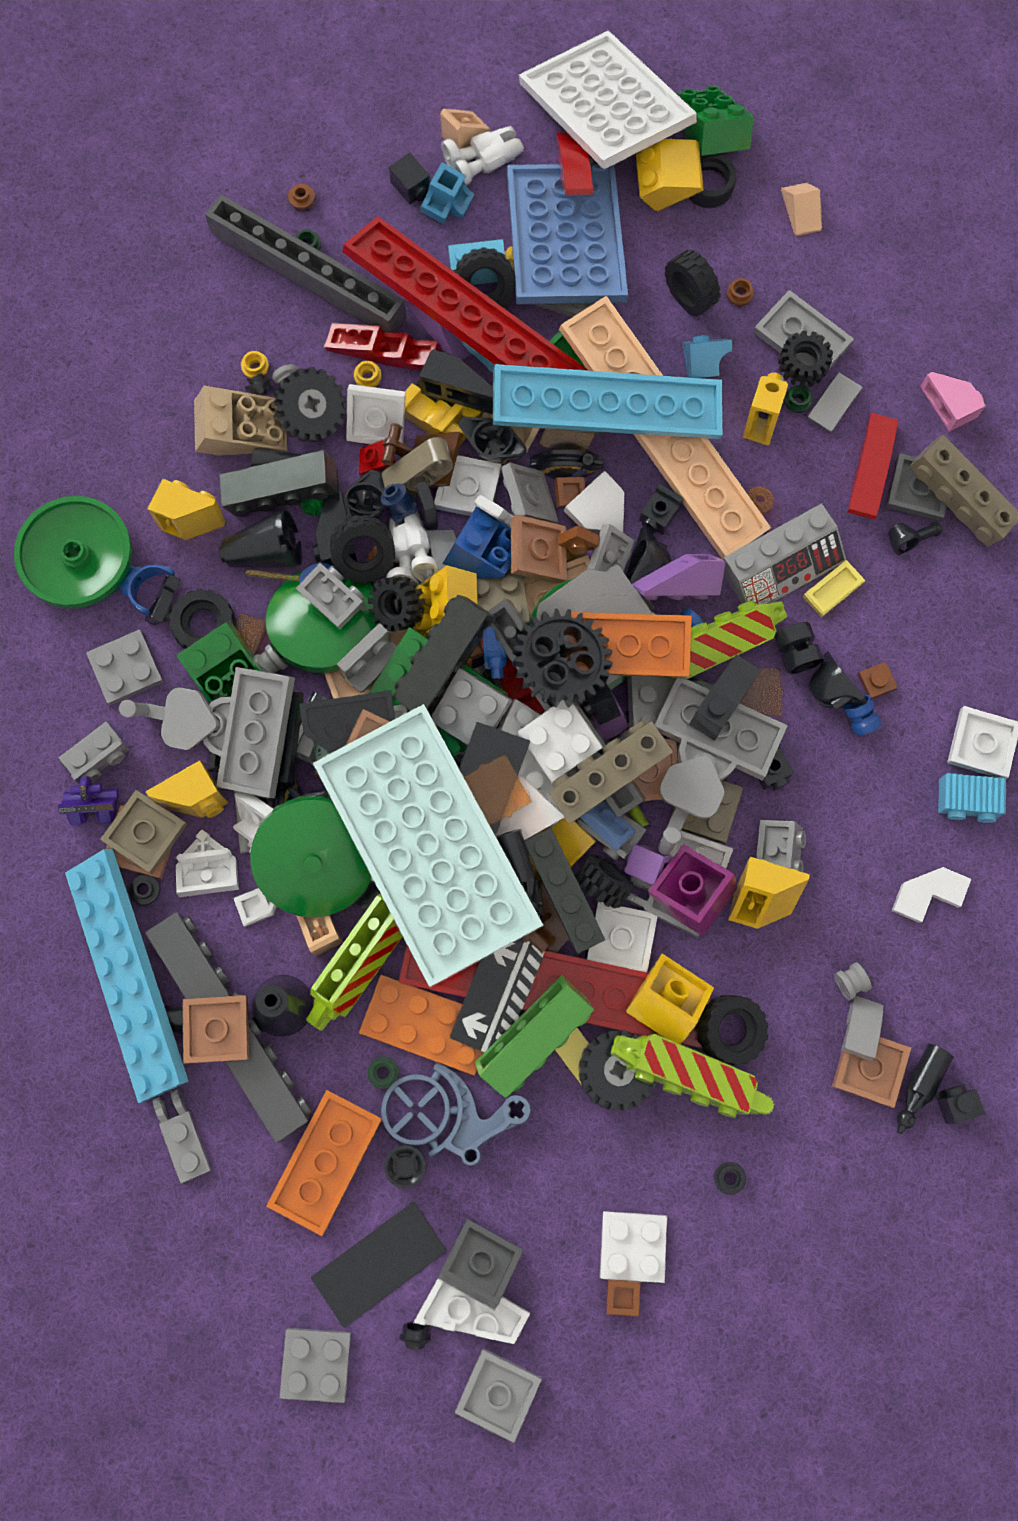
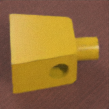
(769, 400)

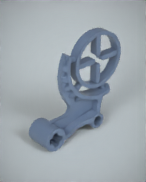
(469, 1130)

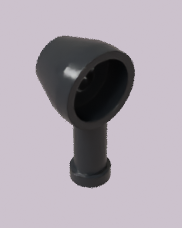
(904, 534)

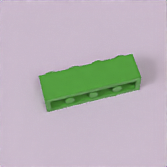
(534, 1037)

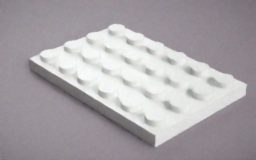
(607, 99)

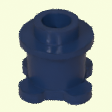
(398, 502)

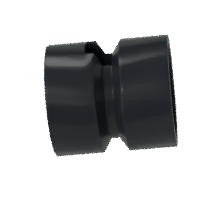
(793, 639)
(405, 1166)

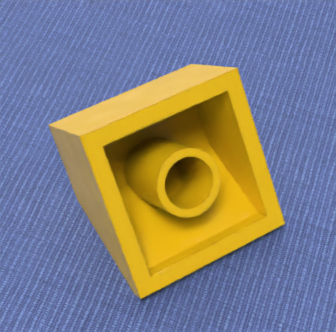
(669, 172)
(190, 792)
(670, 1000)

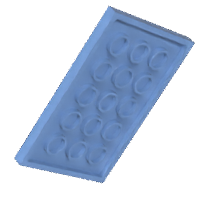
(565, 243)

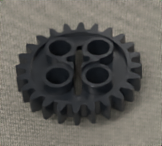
(573, 681)

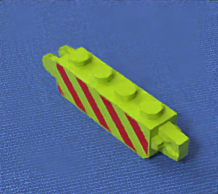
(733, 634)
(354, 964)
(693, 1074)

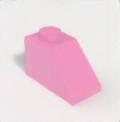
(953, 399)

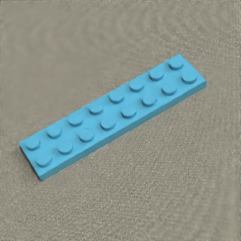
(607, 402)
(126, 976)

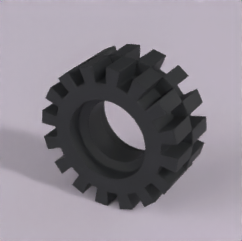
(812, 346)
(410, 603)
(604, 881)

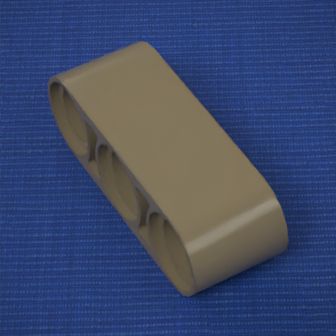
(423, 464)

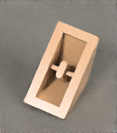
(461, 126)
(803, 208)
(319, 933)

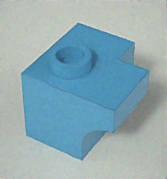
(447, 195)
(704, 355)

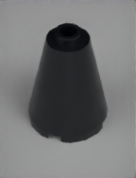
(264, 544)
(291, 1009)

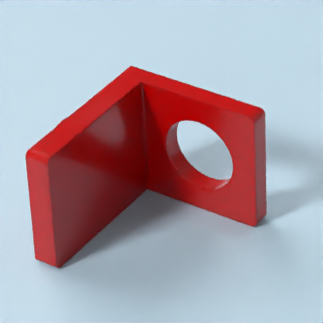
(370, 458)

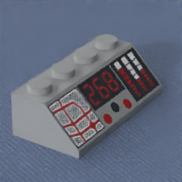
(785, 558)

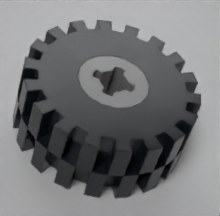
(297, 412)
(602, 1075)

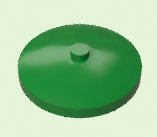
(73, 552)
(306, 636)
(307, 859)

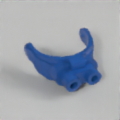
(136, 577)
(494, 654)

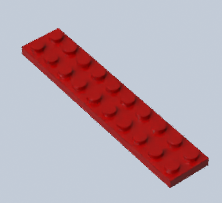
(451, 299)
(605, 986)

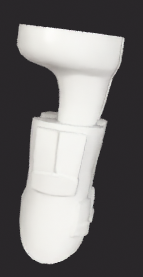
(488, 149)
(411, 541)

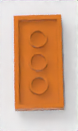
(643, 643)
(417, 1024)
(324, 1163)

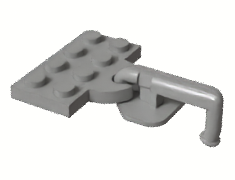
(247, 724)
(695, 782)

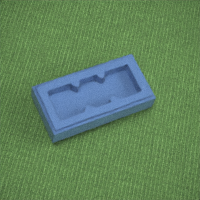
(608, 825)

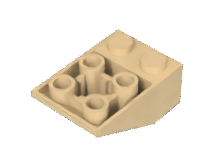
(235, 423)

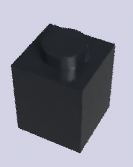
(409, 178)

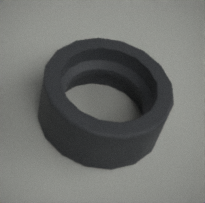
(718, 197)

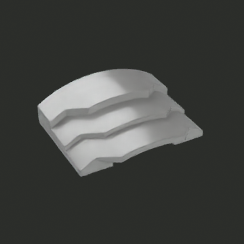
(595, 593)

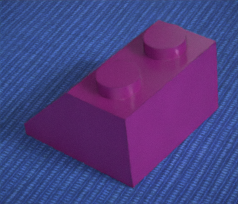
(693, 889)

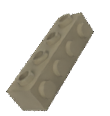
(965, 491)
(611, 771)

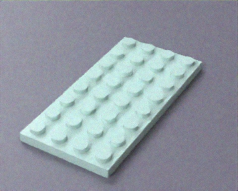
(427, 845)

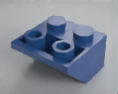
(482, 546)

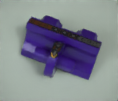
(88, 799)

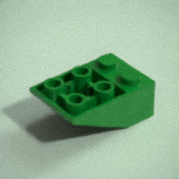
(720, 121)
(215, 659)

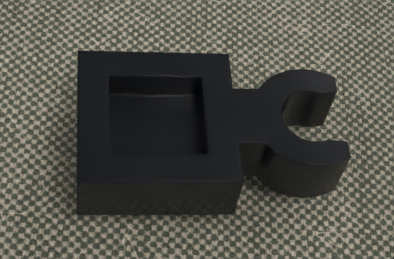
(161, 605)

